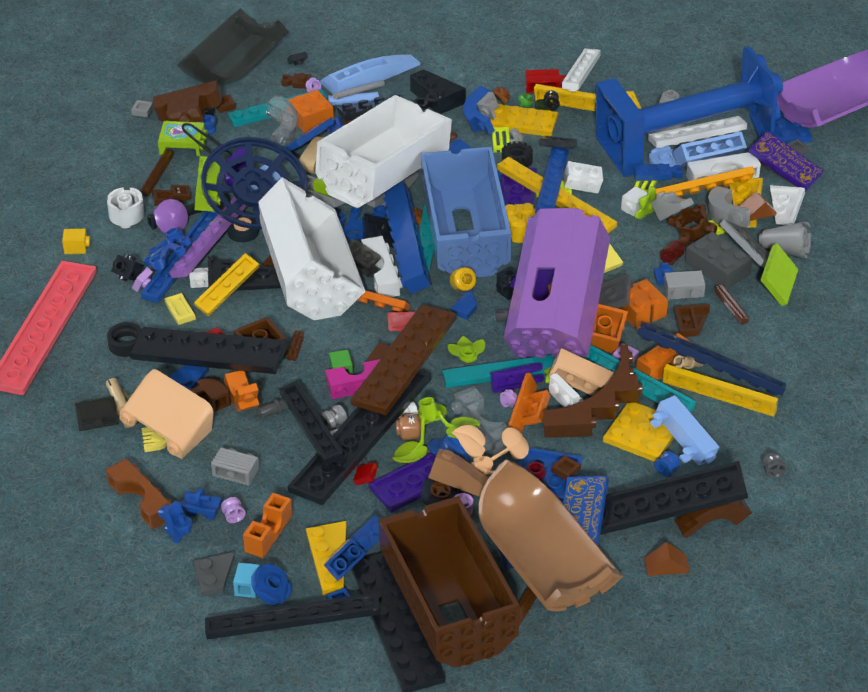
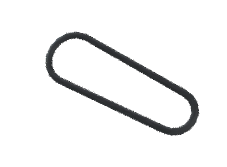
(188, 124)

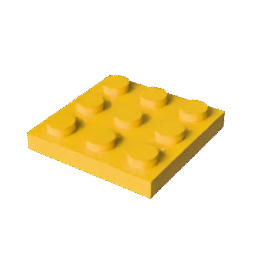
(635, 433)

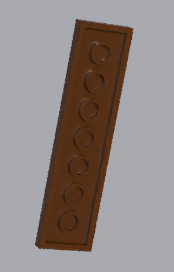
(403, 359)

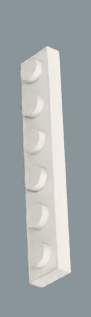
(581, 69)
(697, 131)

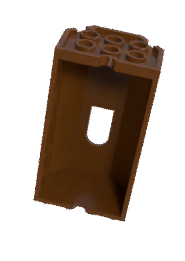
(442, 561)

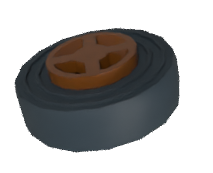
(432, 489)

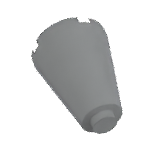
(791, 238)

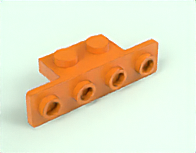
(529, 405)

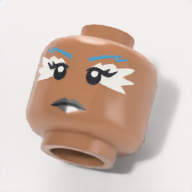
(408, 427)

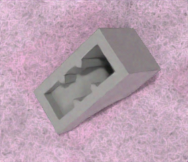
(669, 204)

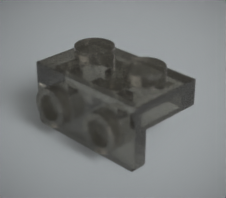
(364, 258)

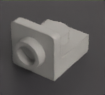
(488, 105)

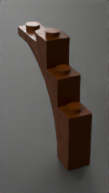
(582, 417)

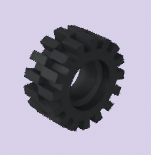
(519, 152)

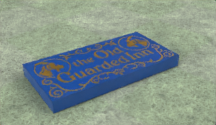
(586, 502)

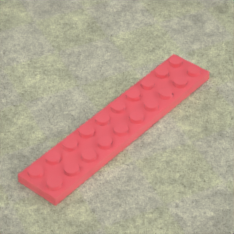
(43, 326)

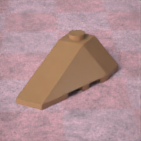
(457, 473)

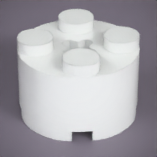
(125, 207)

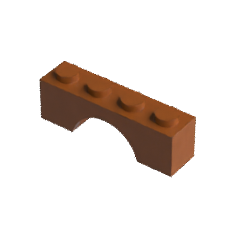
(127, 479)

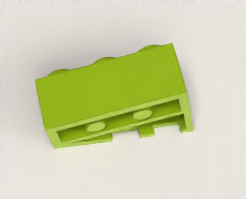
(212, 174)

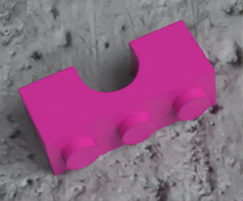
(343, 384)

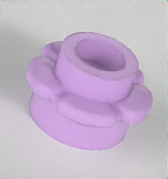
(316, 84)
(508, 398)

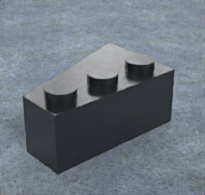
(439, 92)

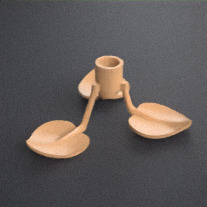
(473, 442)

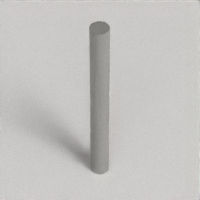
(359, 89)

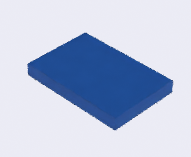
(308, 135)

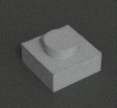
(142, 108)

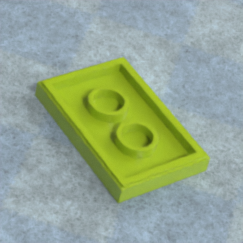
(779, 274)

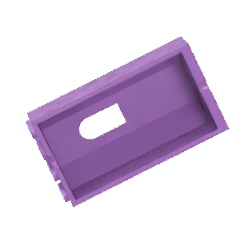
(566, 319)

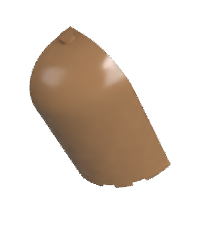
(543, 539)

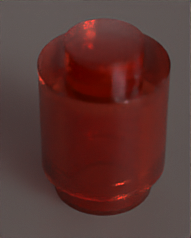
(672, 252)

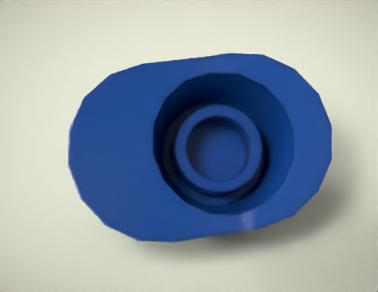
(449, 444)

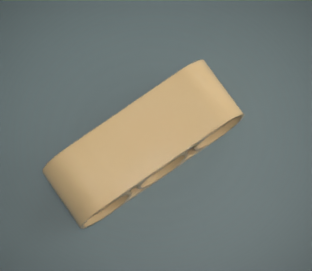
(308, 158)

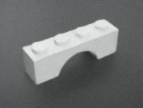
(719, 165)
(386, 280)

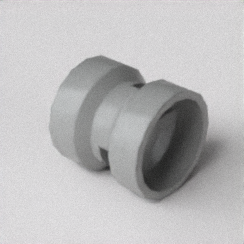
(333, 417)

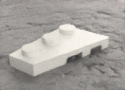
(786, 203)

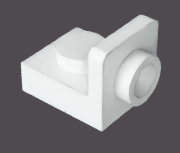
(199, 277)

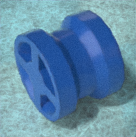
(209, 123)
(667, 463)

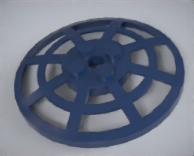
(248, 177)

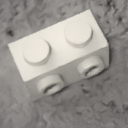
(583, 177)

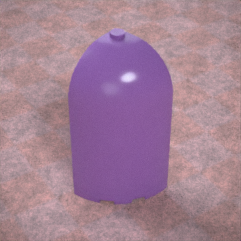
(826, 91)

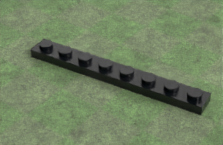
(292, 616)

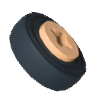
(242, 234)

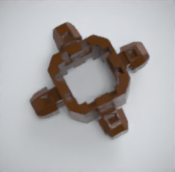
(687, 216)

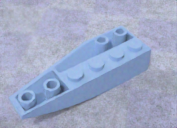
(368, 72)

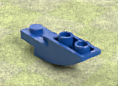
(354, 549)

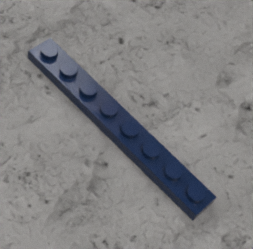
(706, 356)

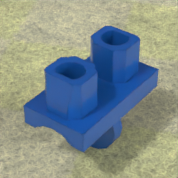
(201, 503)
(176, 522)

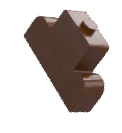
(188, 103)

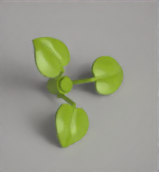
(429, 412)

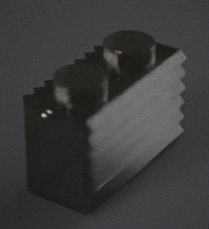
(96, 413)

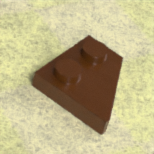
(691, 318)

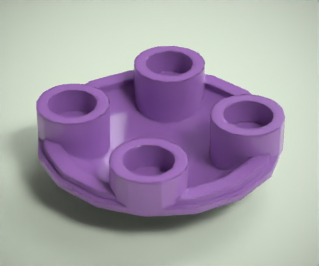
(170, 214)

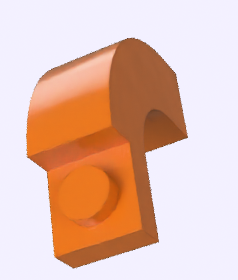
(240, 392)

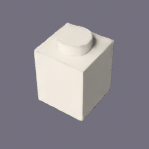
(630, 200)

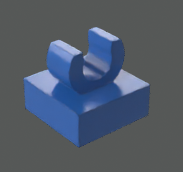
(659, 273)

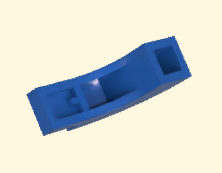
(475, 119)

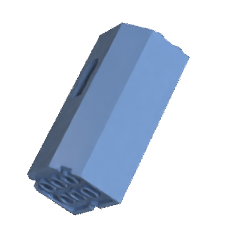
(472, 184)

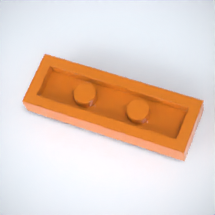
(382, 301)

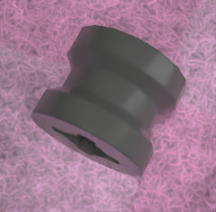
(774, 465)

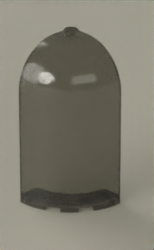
(232, 49)

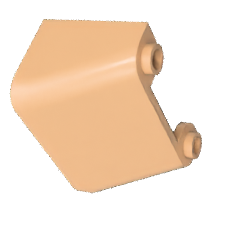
(170, 412)

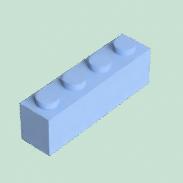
(710, 148)

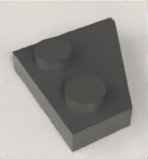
(213, 573)

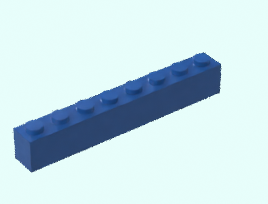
(406, 238)

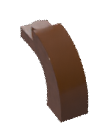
(733, 511)

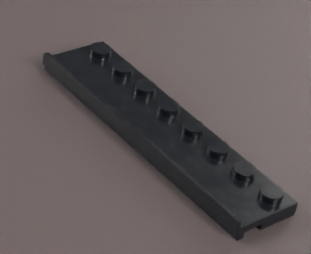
(209, 350)

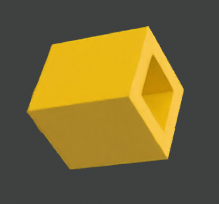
(75, 241)

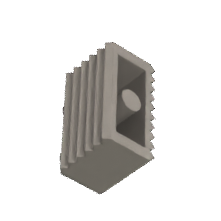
(684, 284)
(235, 466)

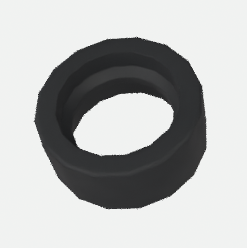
(121, 330)

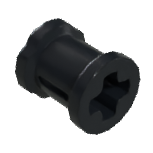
(548, 104)

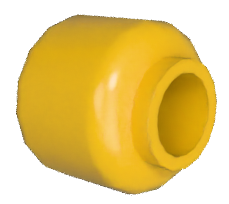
(463, 279)

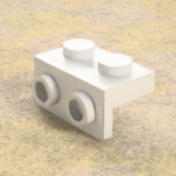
(563, 392)

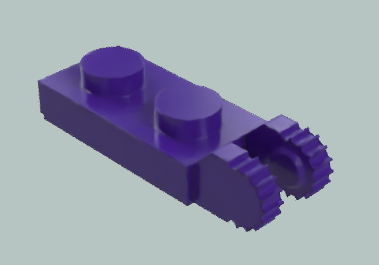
(513, 377)

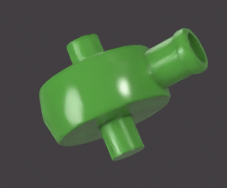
(525, 100)

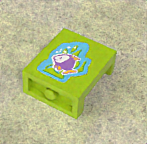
(173, 136)

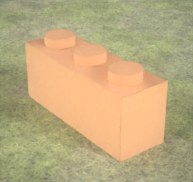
(580, 372)

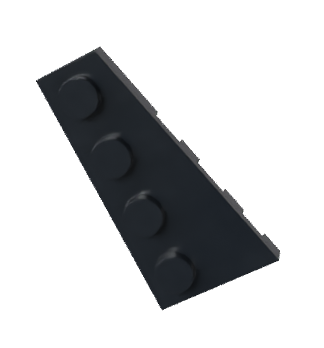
(263, 278)

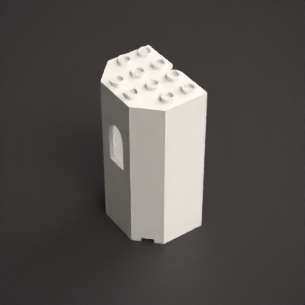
(379, 149)
(309, 252)

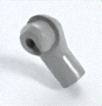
(517, 136)

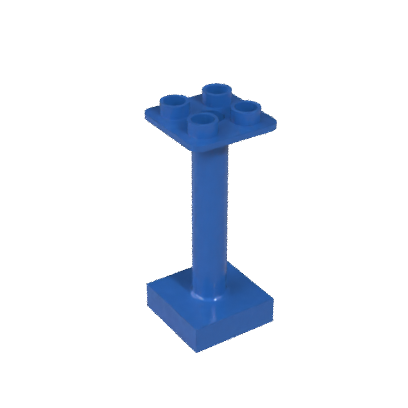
(623, 125)

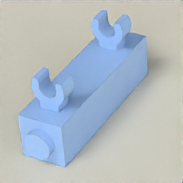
(686, 430)

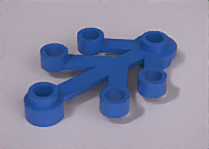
(354, 225)
(160, 251)

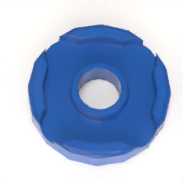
(264, 590)

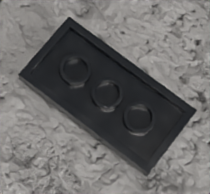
(352, 111)

